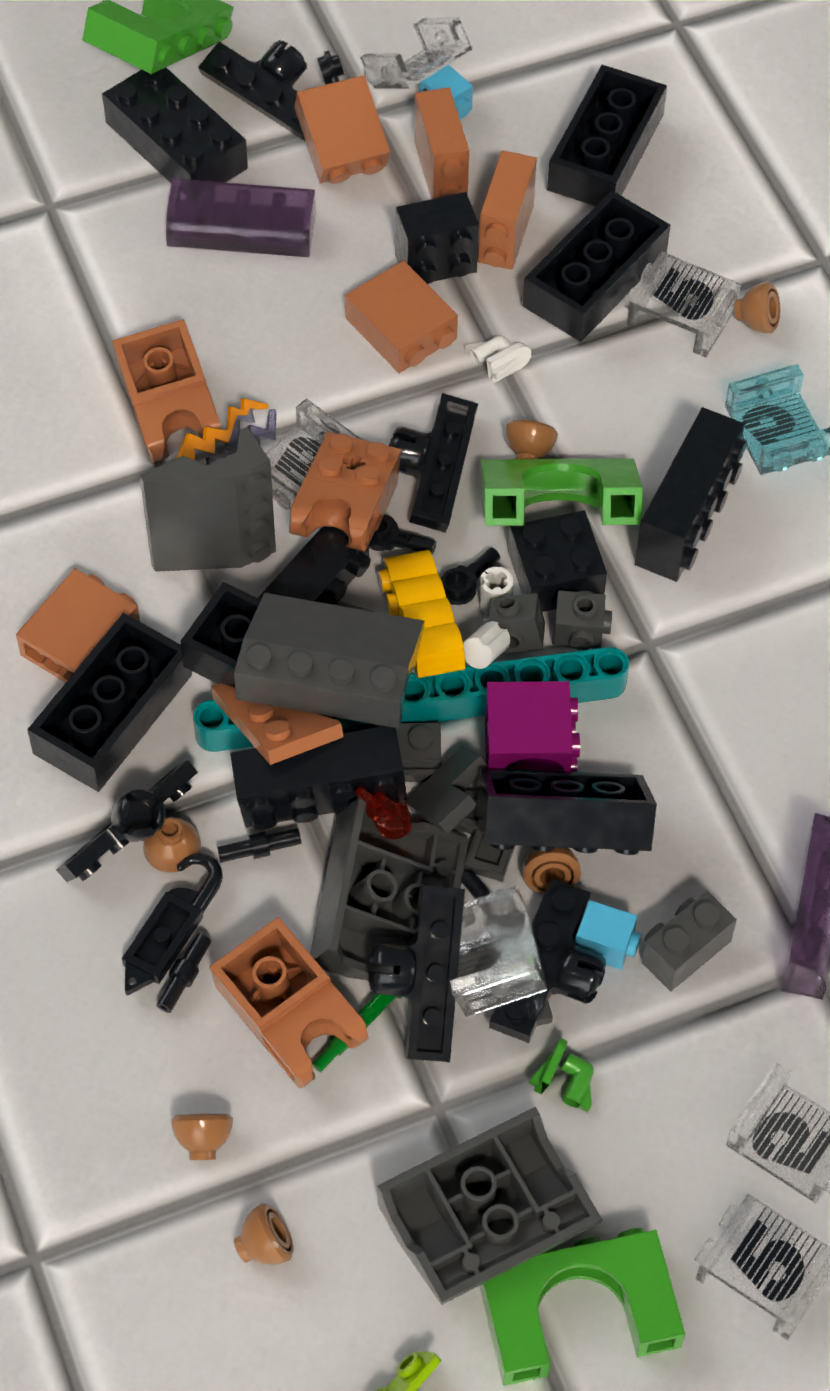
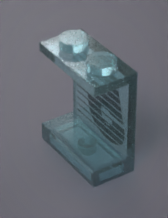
(776, 420)

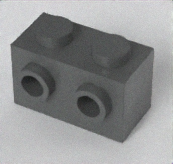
(688, 940)

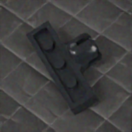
(261, 84)
(436, 460)
(133, 819)
(565, 965)
(424, 972)

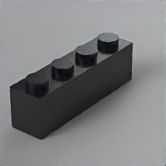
(321, 569)

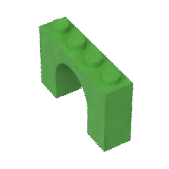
(161, 38)
(606, 484)
(625, 1265)

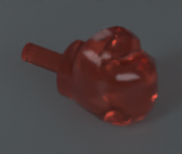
(390, 817)

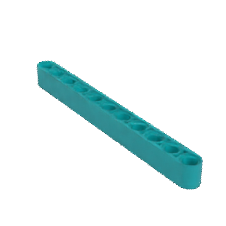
(470, 684)

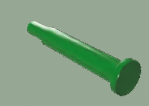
(368, 1013)

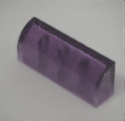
(240, 217)
(809, 940)

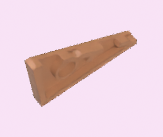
(276, 730)

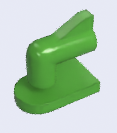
(578, 1089)

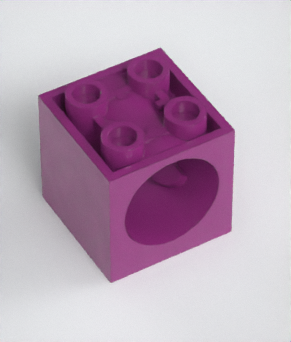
(531, 726)

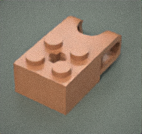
(165, 385)
(346, 489)
(294, 1007)

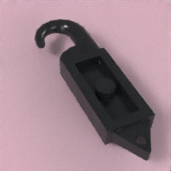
(170, 927)

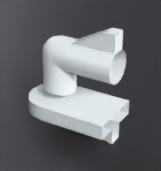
(501, 356)

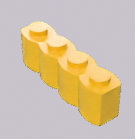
(419, 594)

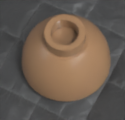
(759, 308)
(530, 438)
(171, 844)
(556, 864)
(202, 1133)
(264, 1237)

